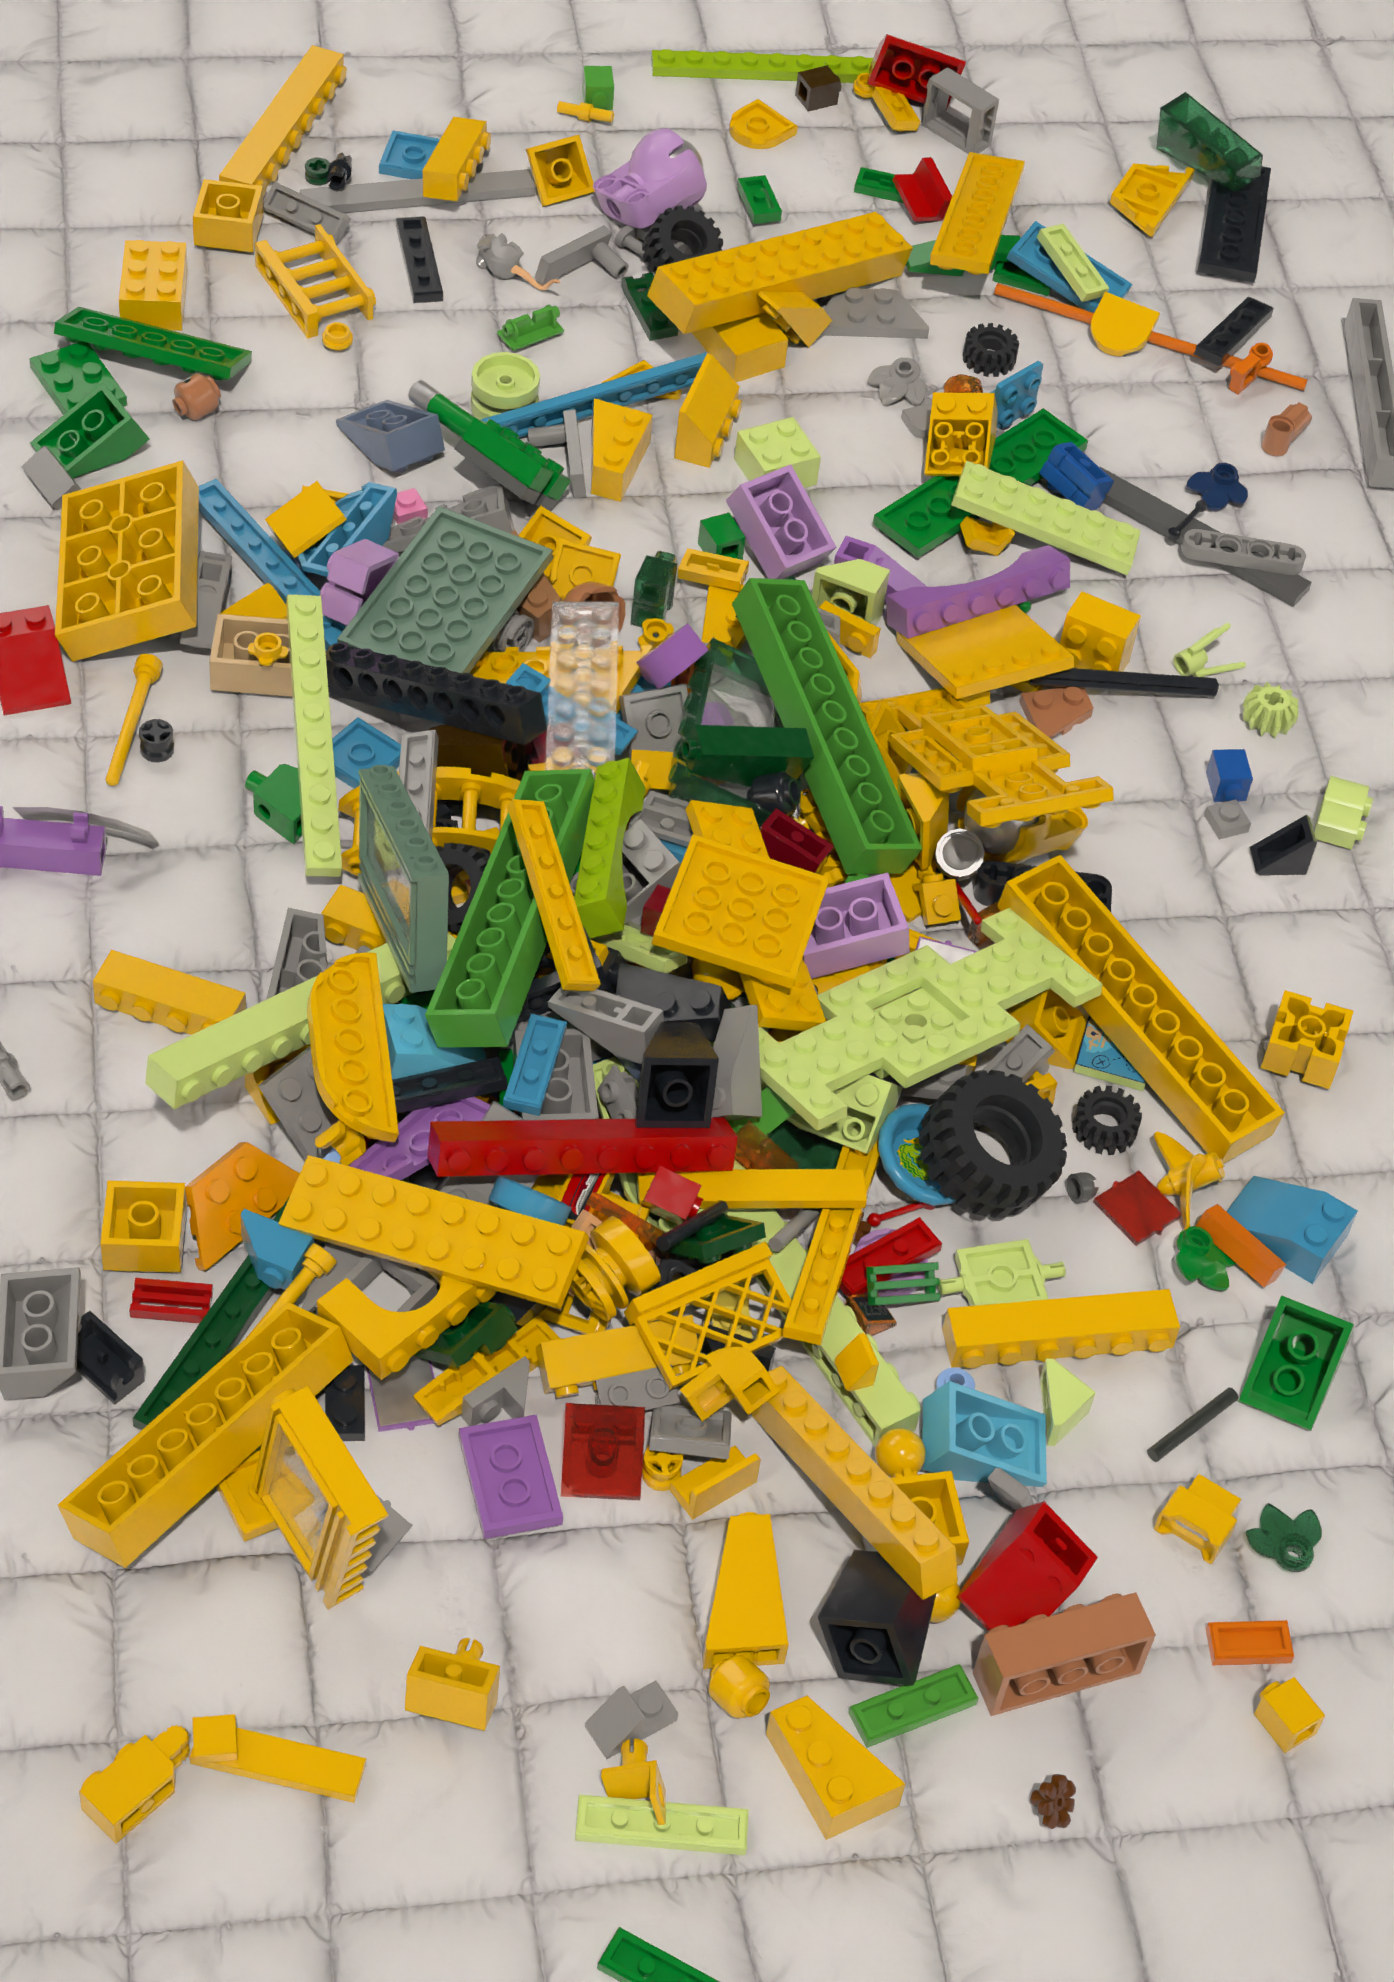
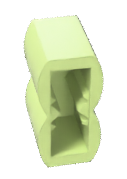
(1342, 813)

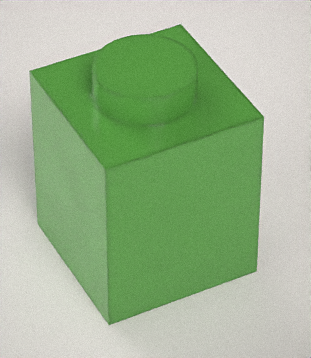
(598, 86)

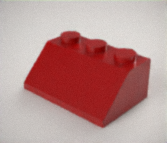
(908, 67)

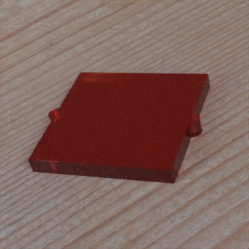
(1137, 1208)

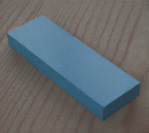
(535, 1064)

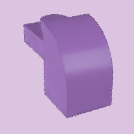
(671, 656)

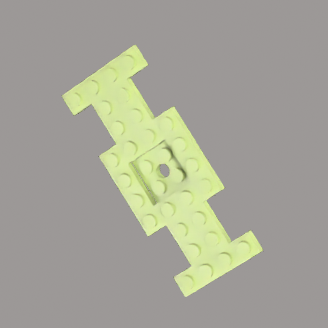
(956, 1007)

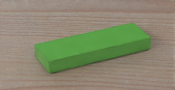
(913, 1706)

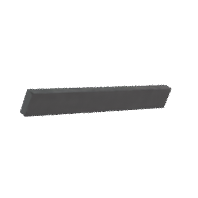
(1162, 516)

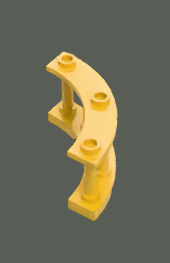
(451, 784)

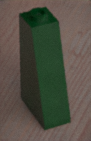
(745, 752)

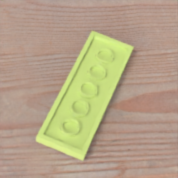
(1046, 517)

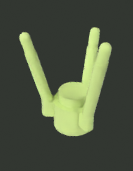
(1193, 659)

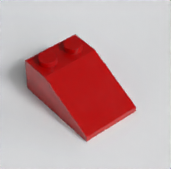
(30, 662)

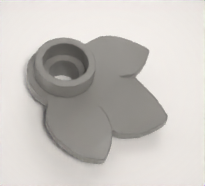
(898, 384)

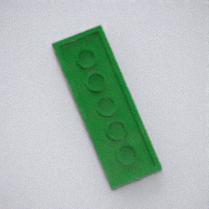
(152, 342)

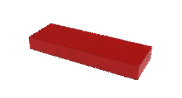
(903, 1246)

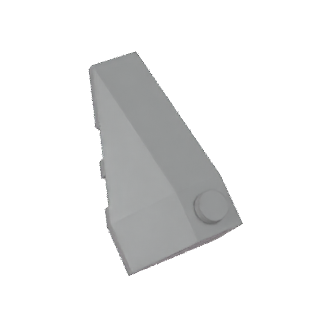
(484, 505)

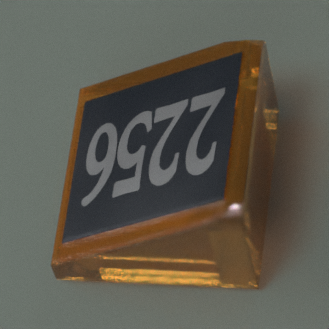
(871, 1318)

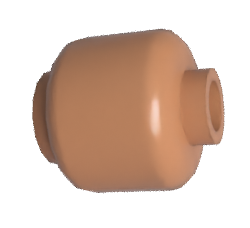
(196, 396)

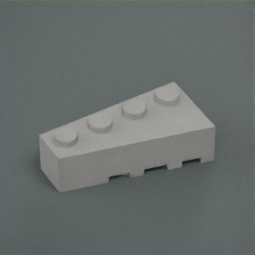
(300, 951)

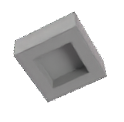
(1227, 819)

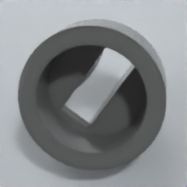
(1081, 1187)

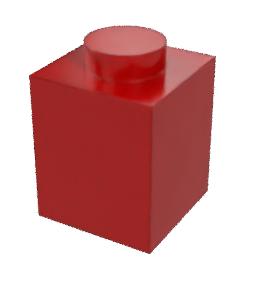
(672, 1196)

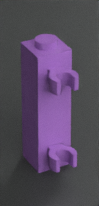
(52, 845)

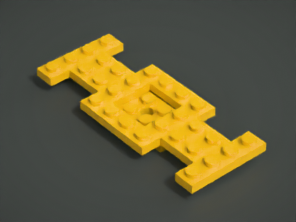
(995, 753)

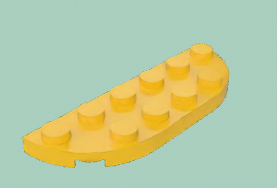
(352, 1046)

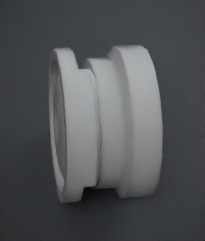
(515, 633)
(959, 854)

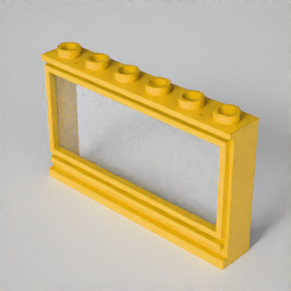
(317, 1495)

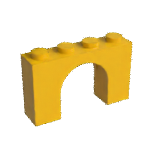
(389, 1338)

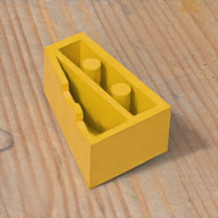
(618, 447)
(831, 1768)

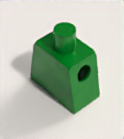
(278, 800)

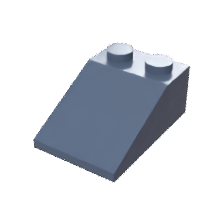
(394, 434)

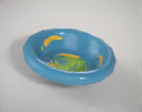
(902, 1157)

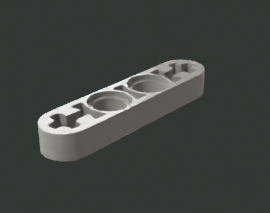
(1243, 552)

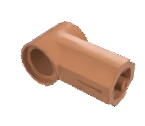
(1285, 428)

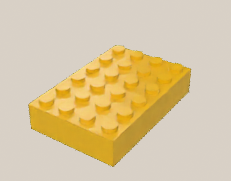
(128, 561)

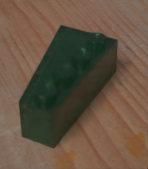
(1206, 143)

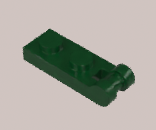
(652, 319)

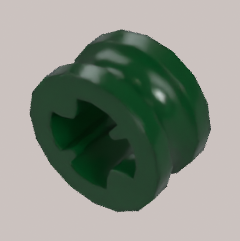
(316, 171)

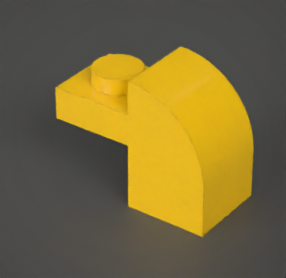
(731, 1374)

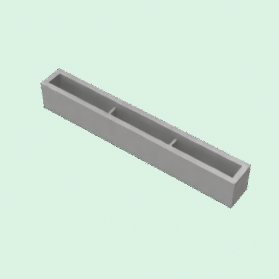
(1372, 387)

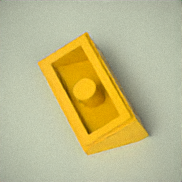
(260, 603)

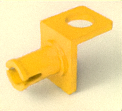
(637, 1778)

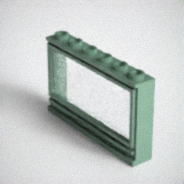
(402, 878)

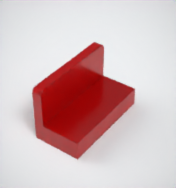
(924, 192)

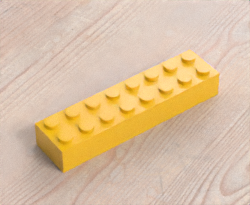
(201, 1435)

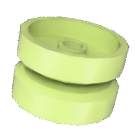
(503, 384)

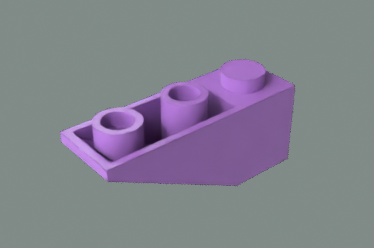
(856, 549)

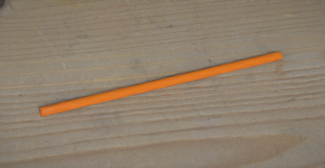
(1155, 338)

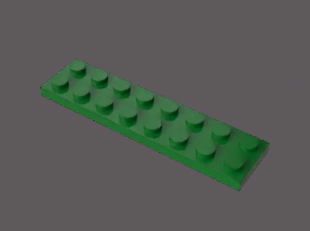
(926, 514)

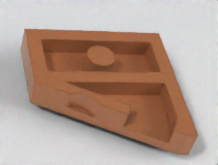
(1056, 709)

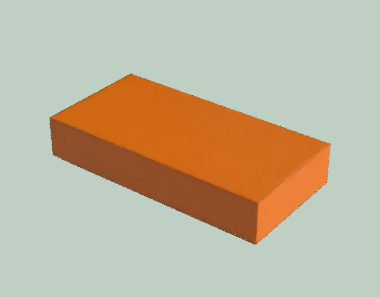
(1249, 1642)

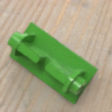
(527, 330)

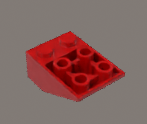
(1027, 1569)

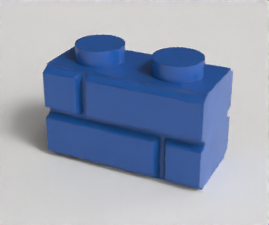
(1076, 476)

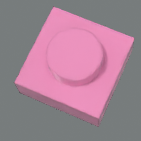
(408, 506)

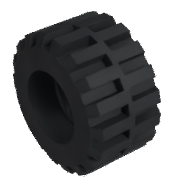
(683, 226)
(458, 858)

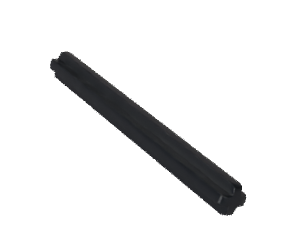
(1130, 682)

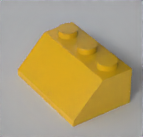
(707, 414)

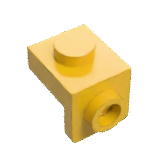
(985, 536)
(938, 899)

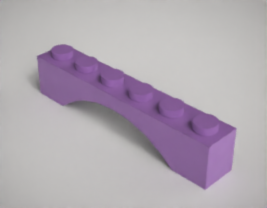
(932, 608)

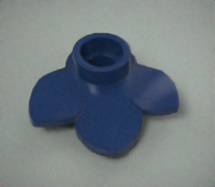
(1218, 486)

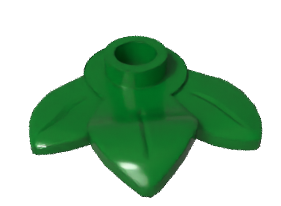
(1202, 1259)

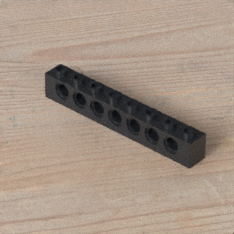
(435, 693)

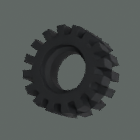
(989, 361)
(1110, 1104)

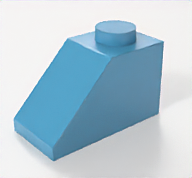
(273, 1249)

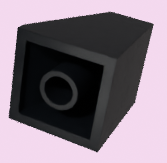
(677, 1078)
(875, 1622)

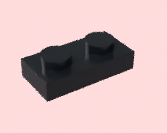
(347, 1403)

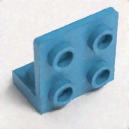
(1018, 394)

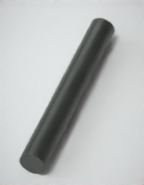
(1192, 1424)

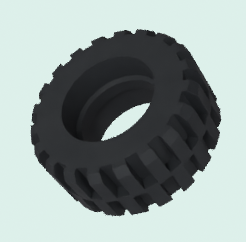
(967, 1169)

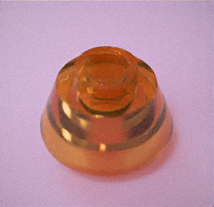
(963, 384)

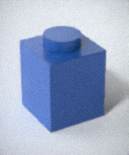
(1229, 775)

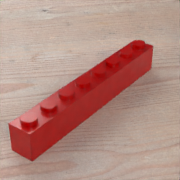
(576, 1147)

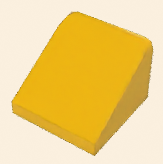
(857, 1364)

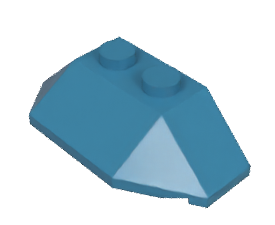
(368, 517)

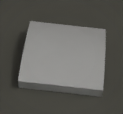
(665, 818)

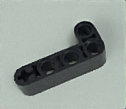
(994, 875)

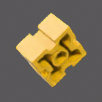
(1307, 1039)

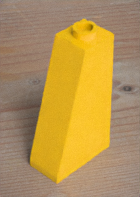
(748, 1597)

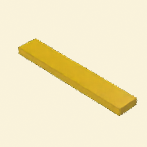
(553, 895)
(774, 1187)

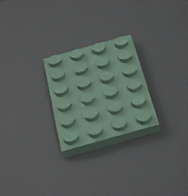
(448, 593)

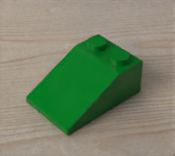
(92, 434)
(1296, 1363)

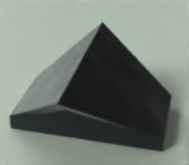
(1287, 850)

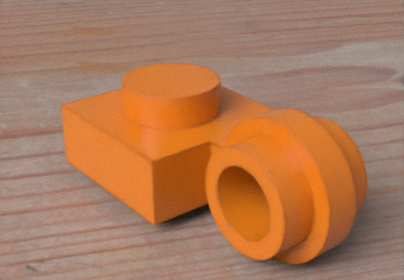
(1246, 371)

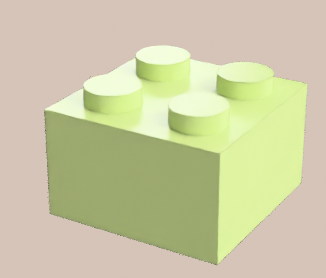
(774, 447)

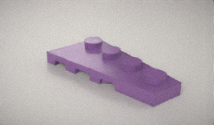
(410, 1149)

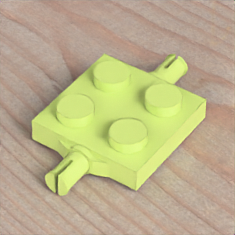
(1000, 1274)

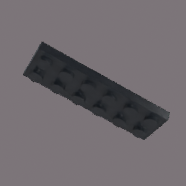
(1234, 229)

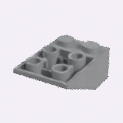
(644, 866)

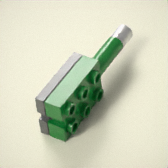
(496, 450)

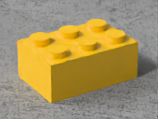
(154, 283)

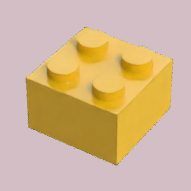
(228, 215)
(1099, 634)
(143, 1226)

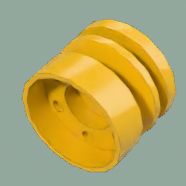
(615, 1263)

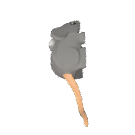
(504, 259)

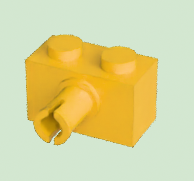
(453, 1685)

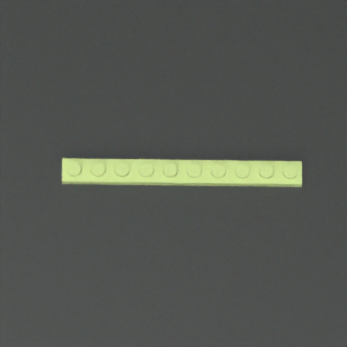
(313, 737)

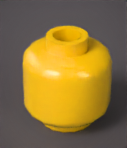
(739, 1687)

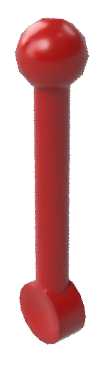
(875, 1219)

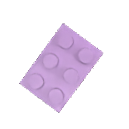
(780, 523)
(857, 927)

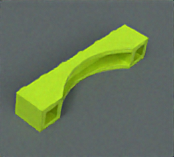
(600, 881)

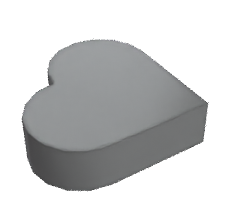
(918, 419)

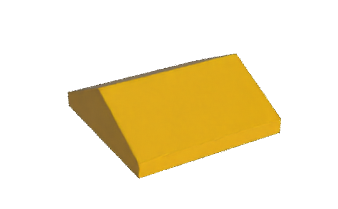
(547, 527)

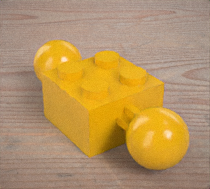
(901, 1457)

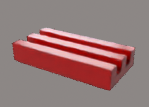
(172, 1295)

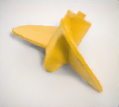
(1186, 1172)

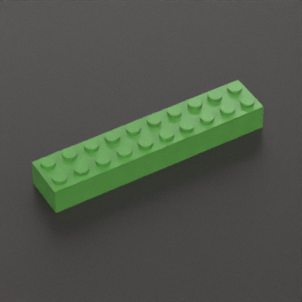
(815, 694)
(503, 929)

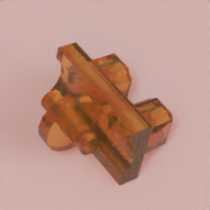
(758, 1151)

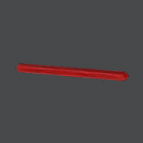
(967, 904)

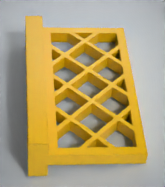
(691, 1291)

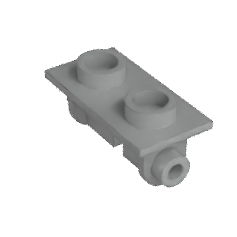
(619, 1094)
(636, 1389)

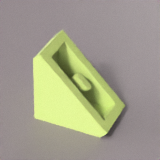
(1064, 1400)

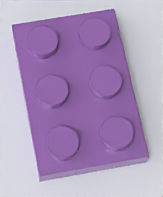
(510, 1476)

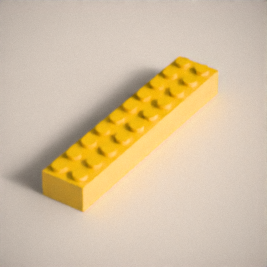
(810, 261)
(1147, 1014)

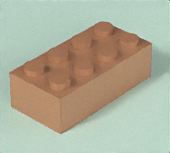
(1063, 1653)

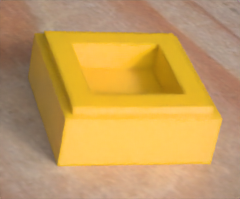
(214, 1738)

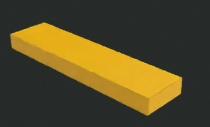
(293, 1765)

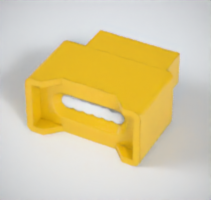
(1200, 1516)

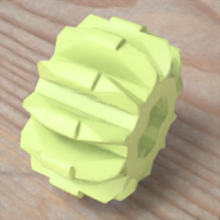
(1270, 709)

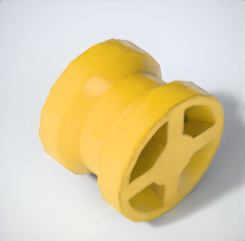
(670, 1466)

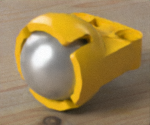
(1022, 840)

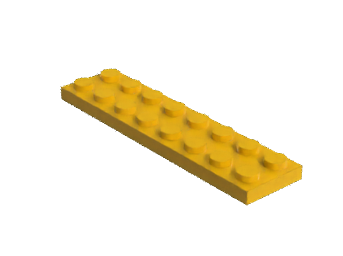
(977, 213)
(776, 1004)
(435, 1231)

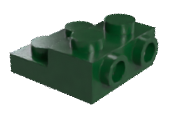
(483, 1329)

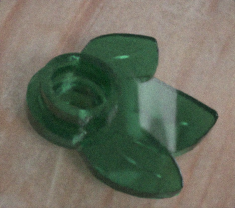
(1281, 1535)

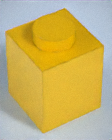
(1288, 1713)

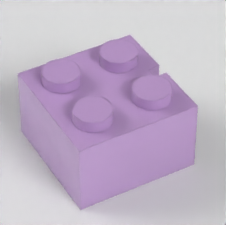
(353, 577)

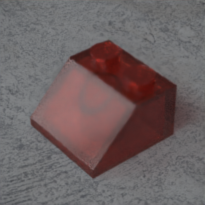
(602, 1451)

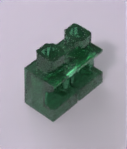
(654, 588)

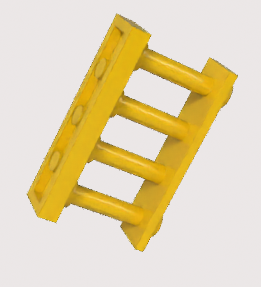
(296, 298)

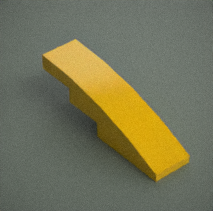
(444, 1394)

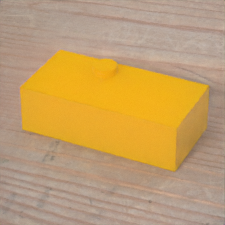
(746, 346)

